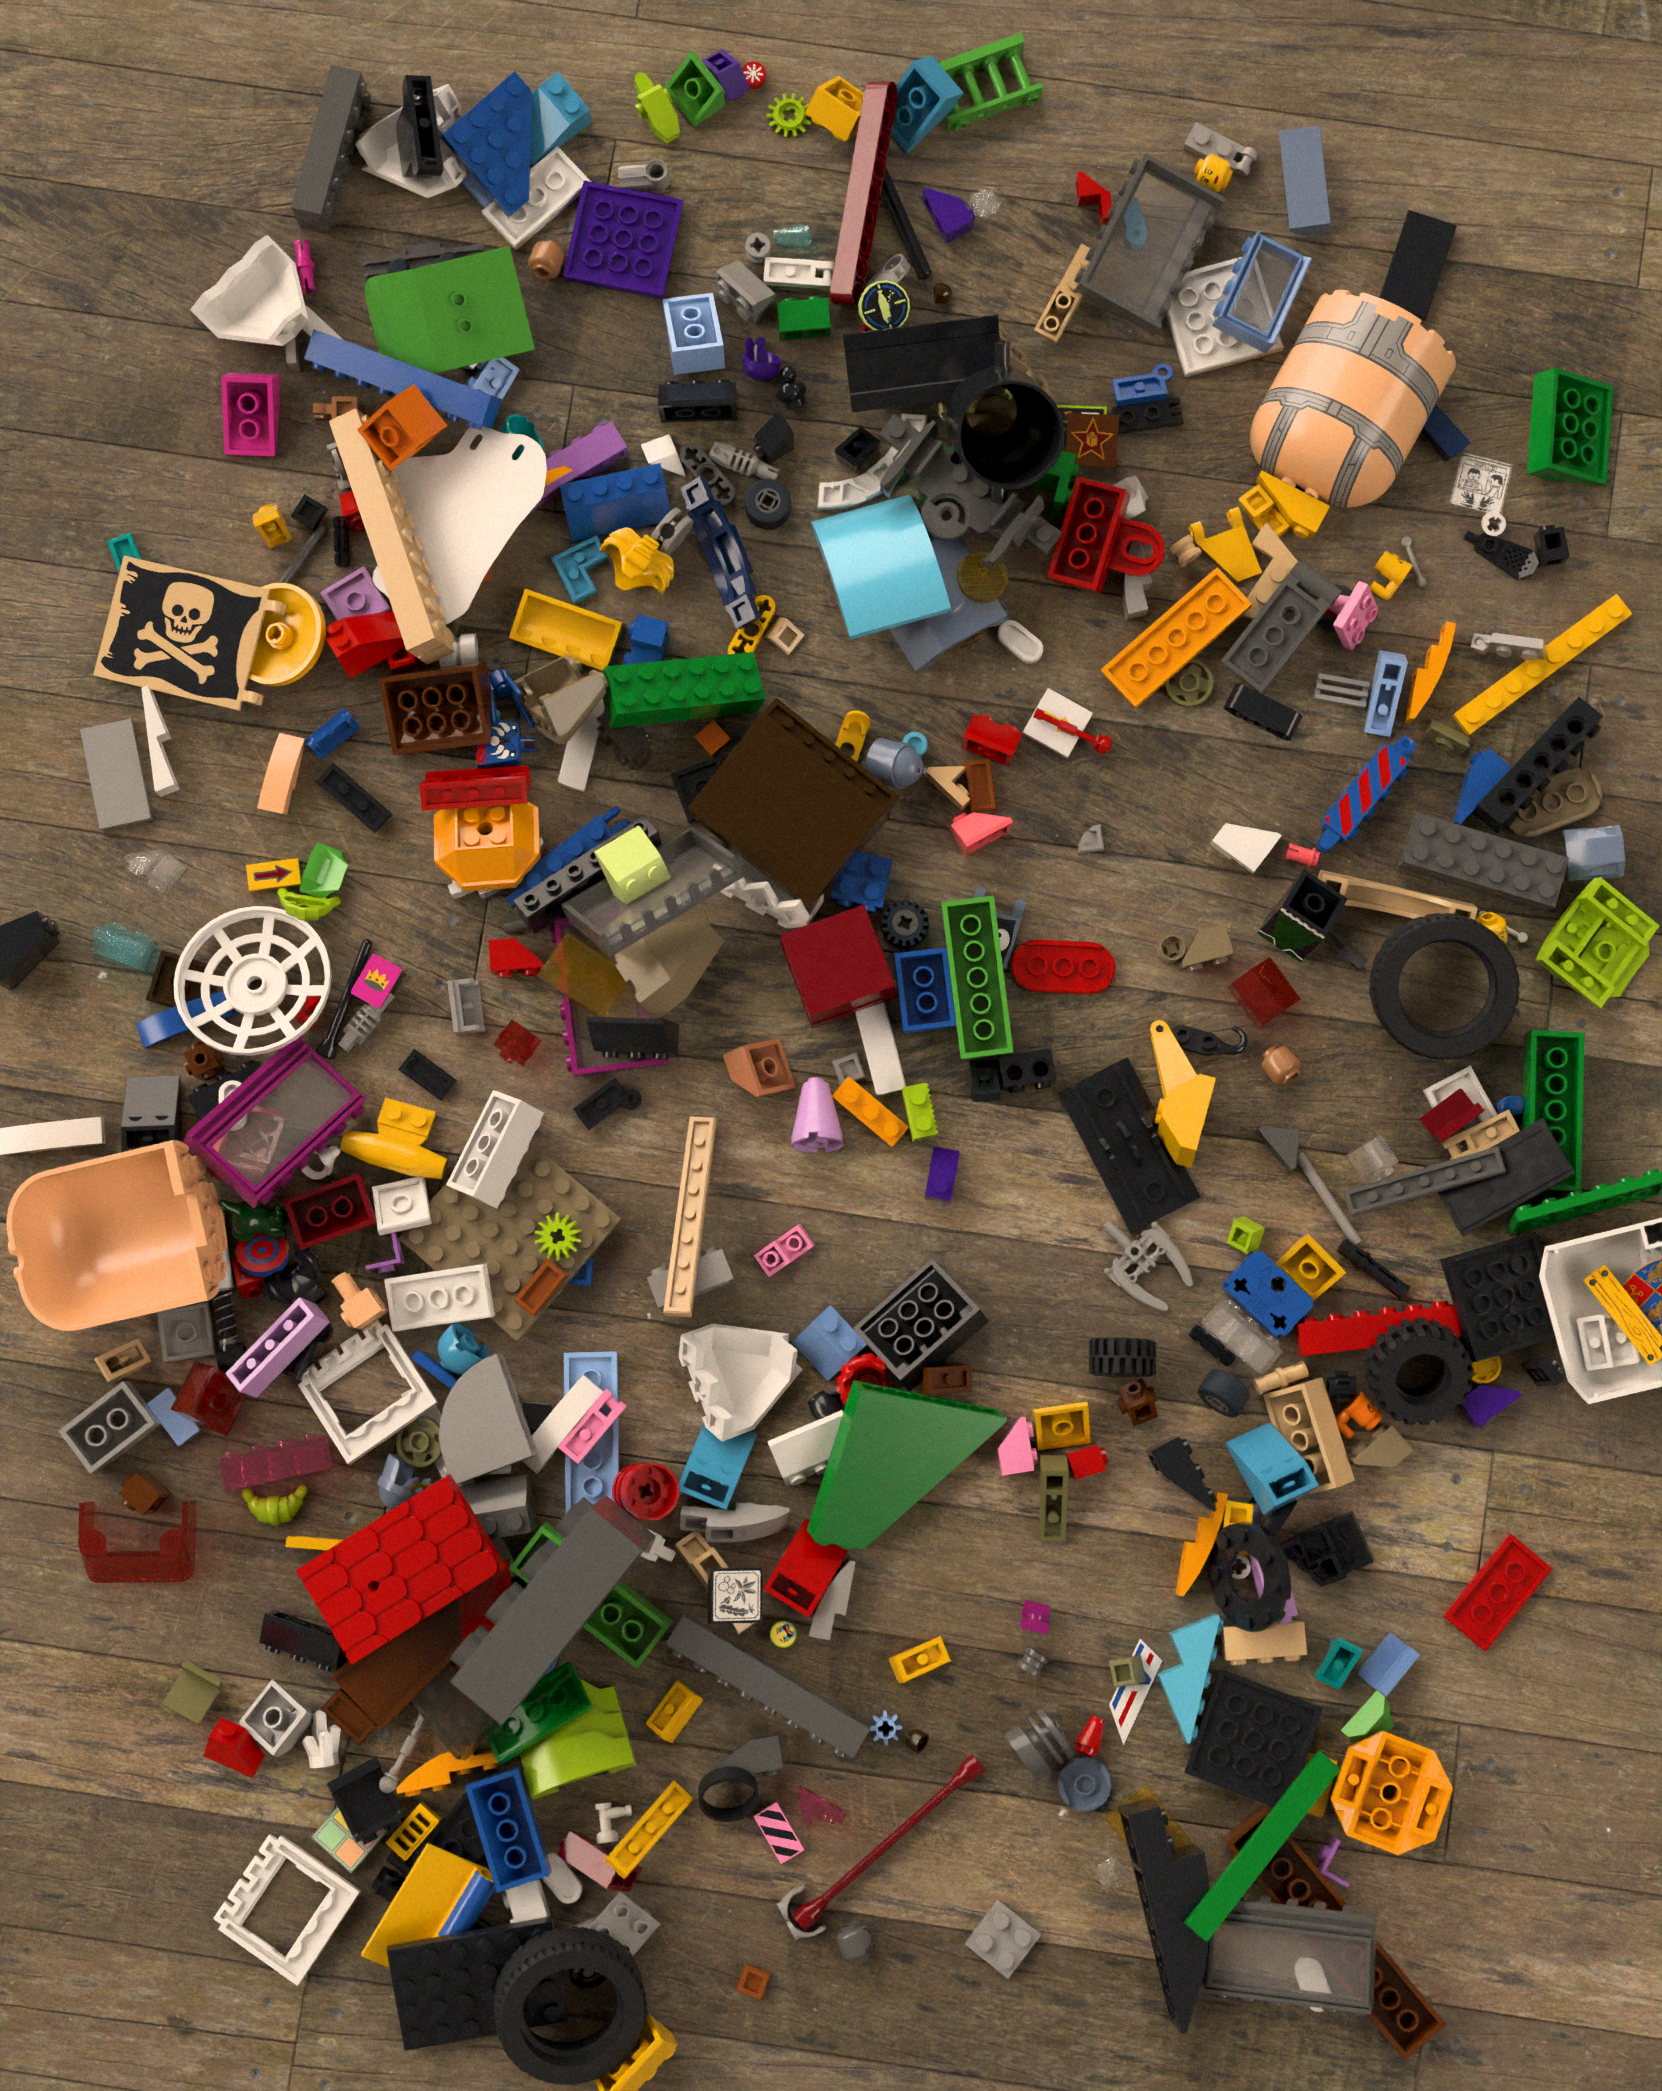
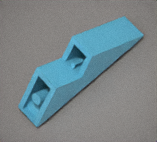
(1185, 1681)

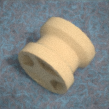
(1185, 550)

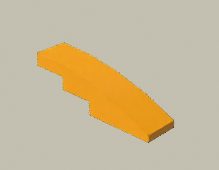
(1425, 679)
(1196, 1553)

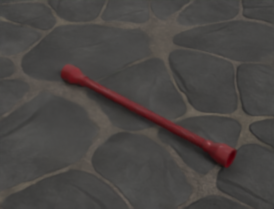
(809, 1912)

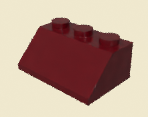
(330, 1211)

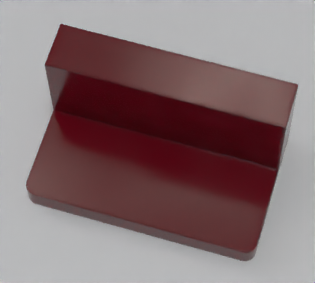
(1450, 1116)

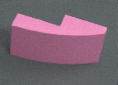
(784, 1250)

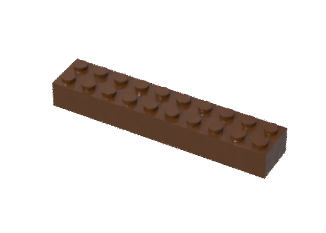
(1398, 2005)

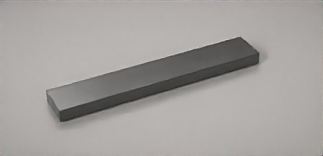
(1424, 1181)

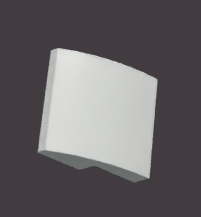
(1604, 1343)

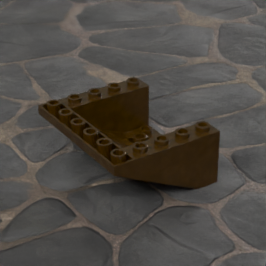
(793, 804)

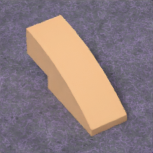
(281, 774)

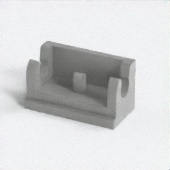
(466, 1006)

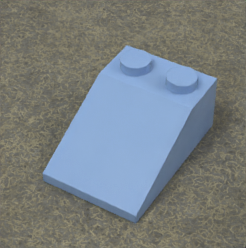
(694, 333)

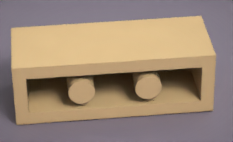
(1283, 1640)

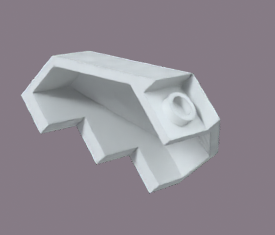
(381, 151)
(256, 298)
(768, 898)
(737, 1374)

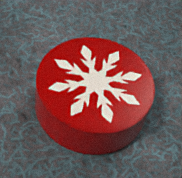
(754, 74)

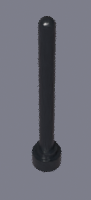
(327, 1047)

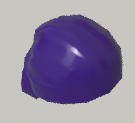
(758, 362)

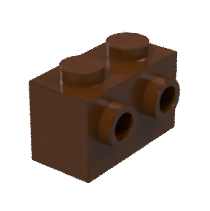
(143, 1493)

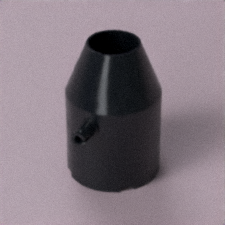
(1026, 448)

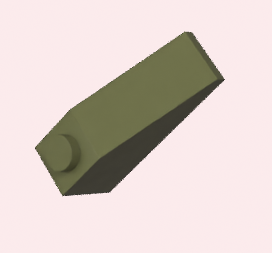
(1053, 1498)

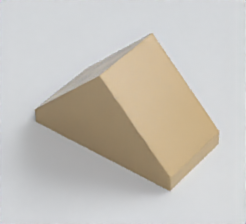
(122, 1361)

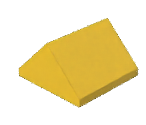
(1310, 1266)
(1061, 1426)

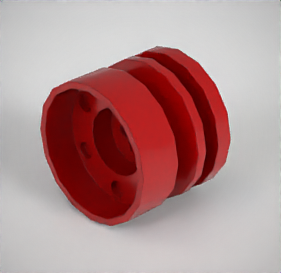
(659, 1487)

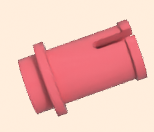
(1302, 855)

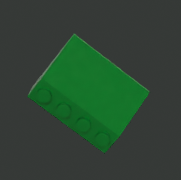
(1570, 428)

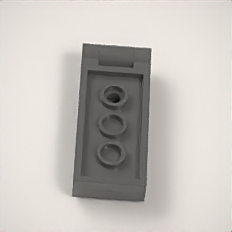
(1271, 637)

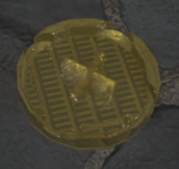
(979, 581)

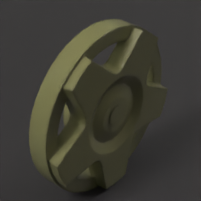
(1189, 683)
(419, 1442)

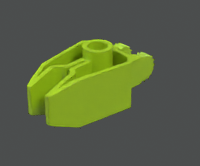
(656, 108)

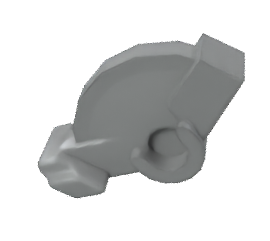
(338, 465)

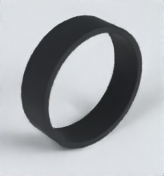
(728, 1814)

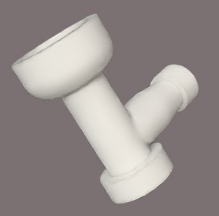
(606, 1813)

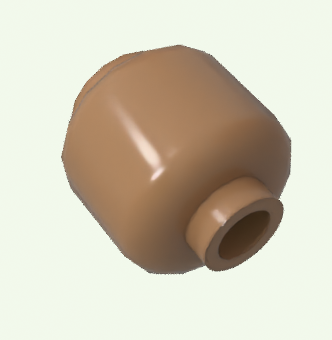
(546, 260)
(1281, 1065)

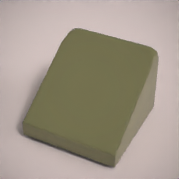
(1127, 1671)

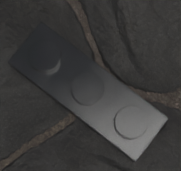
(354, 797)
(1543, 1371)

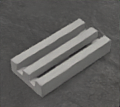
(1341, 681)

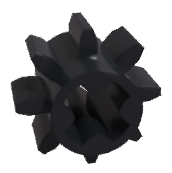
(1341, 1386)

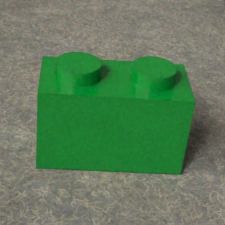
(803, 318)

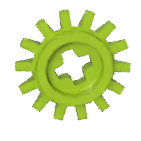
(779, 116)
(561, 1247)

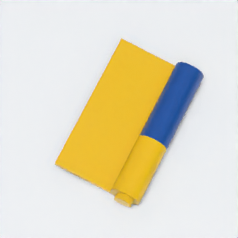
(435, 1900)

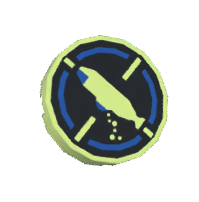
(884, 305)

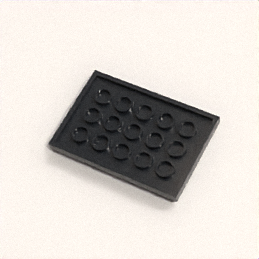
(450, 1981)

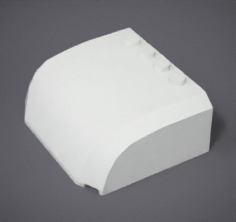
(1569, 1298)

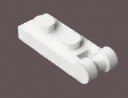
(798, 273)

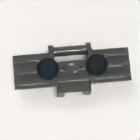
(416, 256)

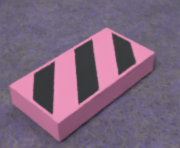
(778, 1832)

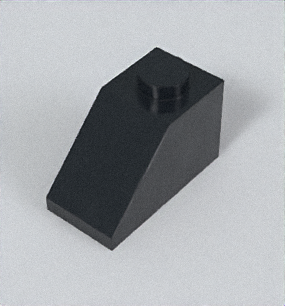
(774, 439)

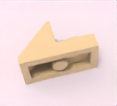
(944, 780)

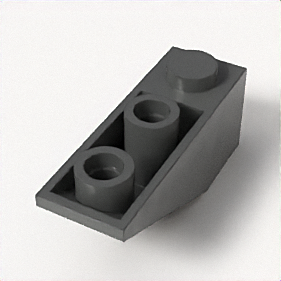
(756, 1755)

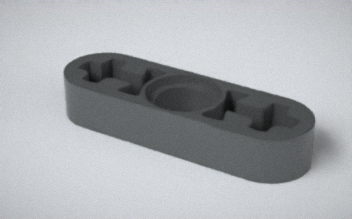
(701, 456)

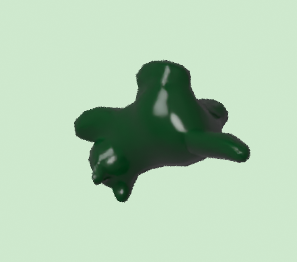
(252, 1220)

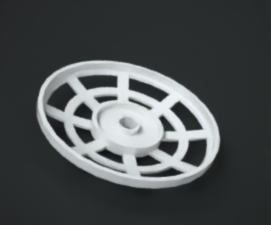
(246, 970)

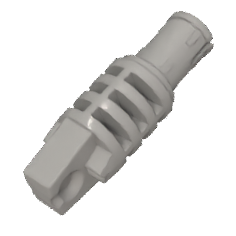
(742, 462)
(362, 1024)

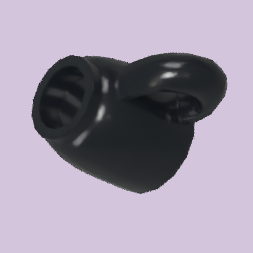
(824, 1404)

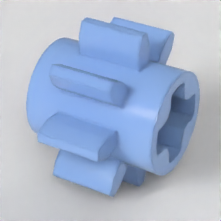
(891, 1732)

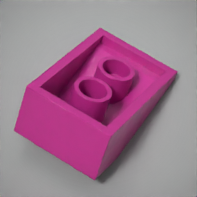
(250, 413)

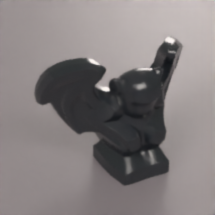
(298, 1280)

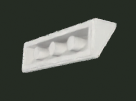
(580, 753)
(880, 1049)

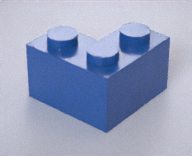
(648, 640)

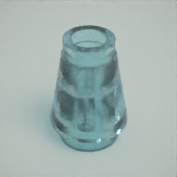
(795, 235)

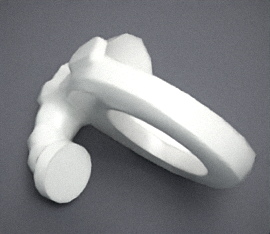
(327, 1157)

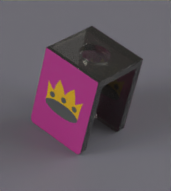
(378, 981)

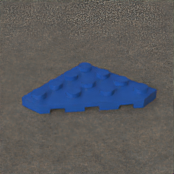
(496, 143)

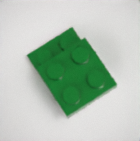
(1058, 480)

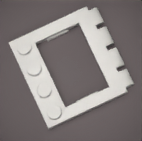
(386, 1422)
(319, 1928)

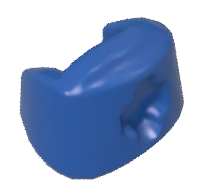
(1513, 1103)

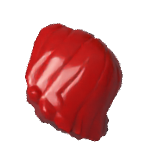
(862, 1369)

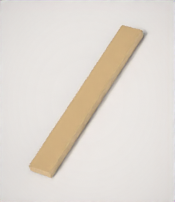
(690, 1217)

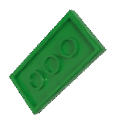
(547, 1708)

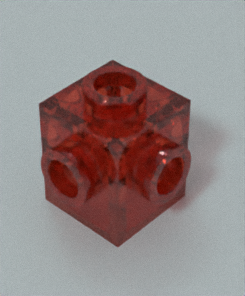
(516, 1043)

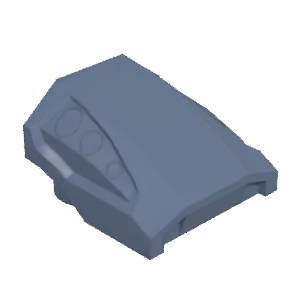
(1594, 853)

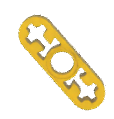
(767, 616)

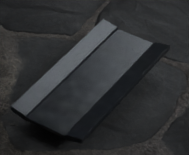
(917, 361)
(1123, 1142)

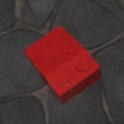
(364, 640)

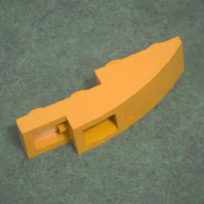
(439, 1771)

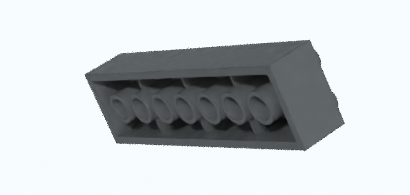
(768, 1685)

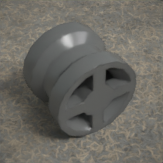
(1032, 1661)

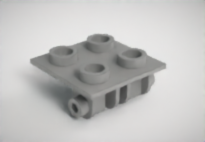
(626, 1923)

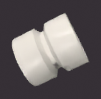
(465, 651)

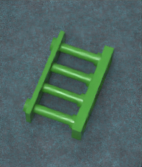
(987, 58)

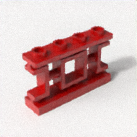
(475, 787)

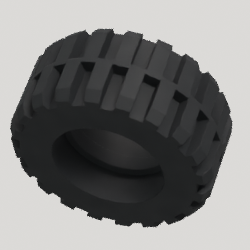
(1433, 1399)

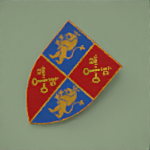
(1646, 1290)

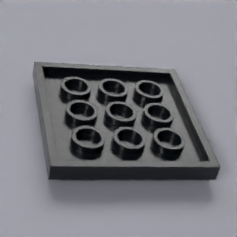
(1499, 1296)
(1252, 1738)

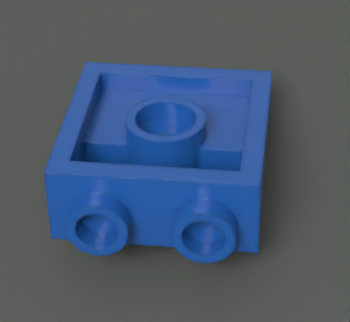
(863, 883)

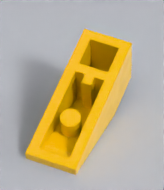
(1296, 507)
(271, 525)

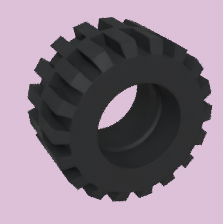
(1122, 1357)

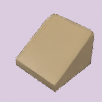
(784, 635)

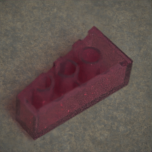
(274, 1463)

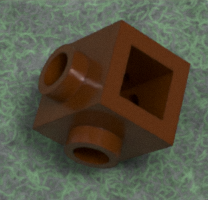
(211, 1065)
(1135, 1397)

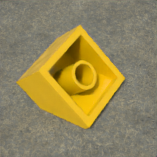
(837, 108)

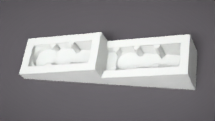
(157, 733)

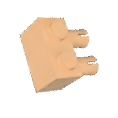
(358, 1306)

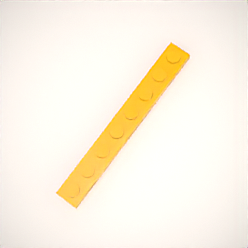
(1532, 673)

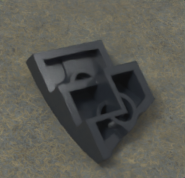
(1330, 1549)

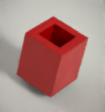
(1087, 1461)

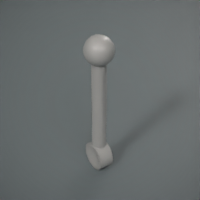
(1406, 542)

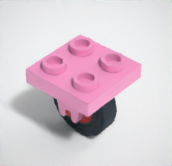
(1350, 614)

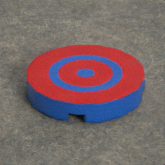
(262, 1255)

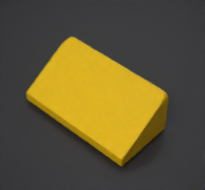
(674, 1711)

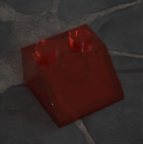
(1263, 993)
(209, 1399)

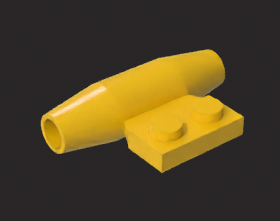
(399, 1142)

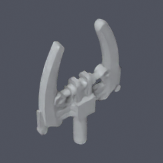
(1136, 1253)

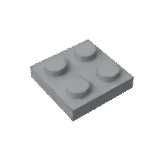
(1002, 1938)

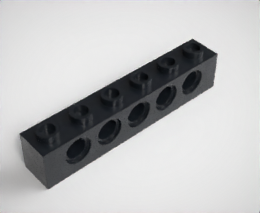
(1577, 715)
(543, 902)

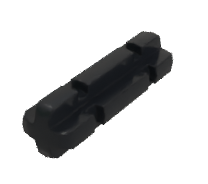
(341, 541)
(1212, 1345)

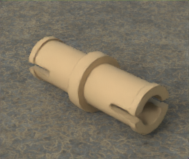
(1280, 1377)

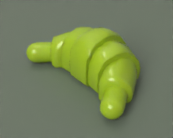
(306, 907)
(275, 1508)

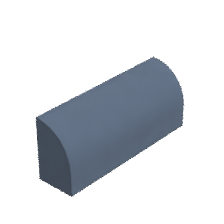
(1305, 181)

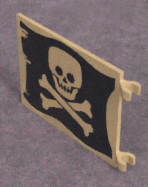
(184, 633)

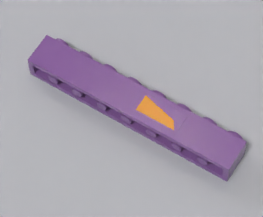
(582, 459)

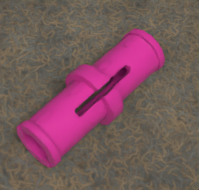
(305, 266)

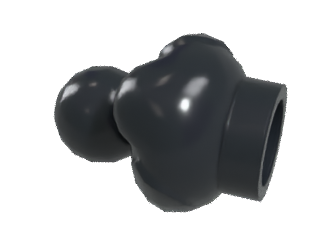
(791, 392)

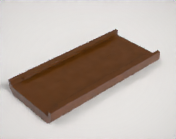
(402, 1667)

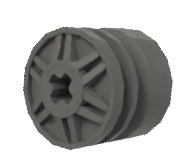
(1039, 1744)

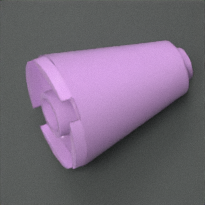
(816, 1119)

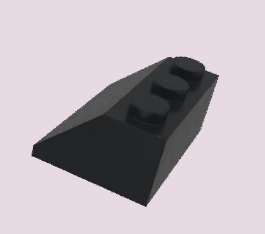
(697, 401)
(634, 1037)
(301, 1640)

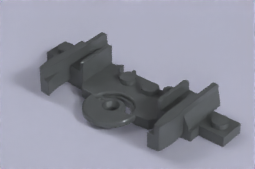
(941, 479)

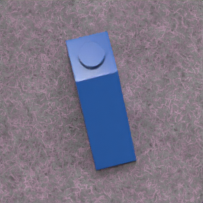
(1479, 779)

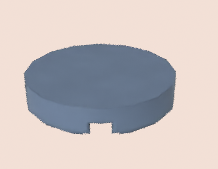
(1084, 1784)

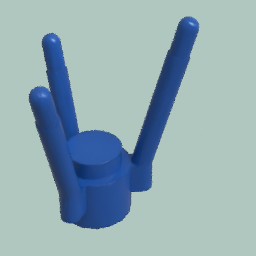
(503, 686)

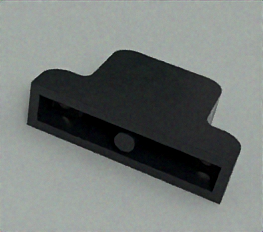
(418, 130)

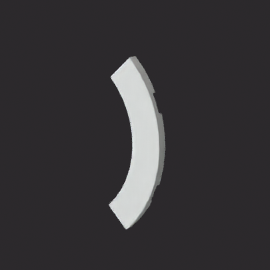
(866, 486)

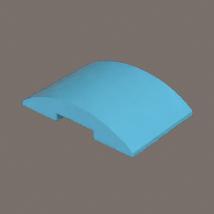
(881, 566)

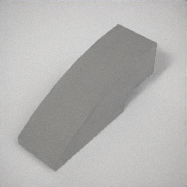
(1133, 588)
(833, 1601)

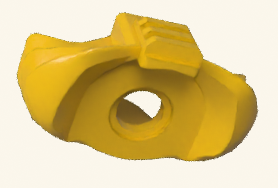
(638, 561)

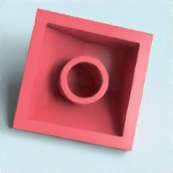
(978, 830)

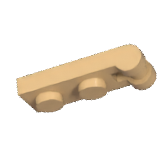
(1483, 1135)

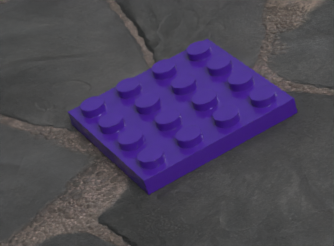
(623, 239)

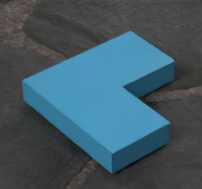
(573, 568)

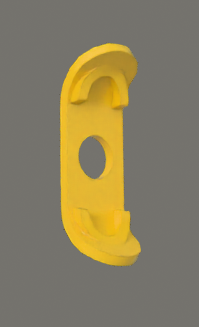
(854, 731)

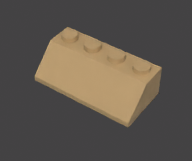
(1309, 1425)

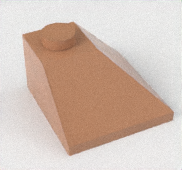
(760, 1068)

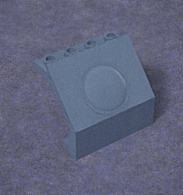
(930, 637)

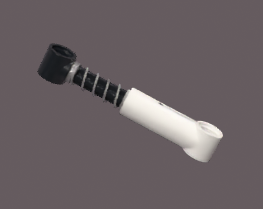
(230, 1346)

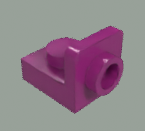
(1035, 1617)

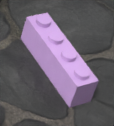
(277, 1347)

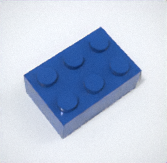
(924, 991)

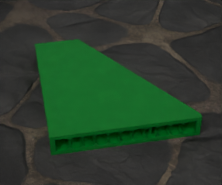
(889, 1456)

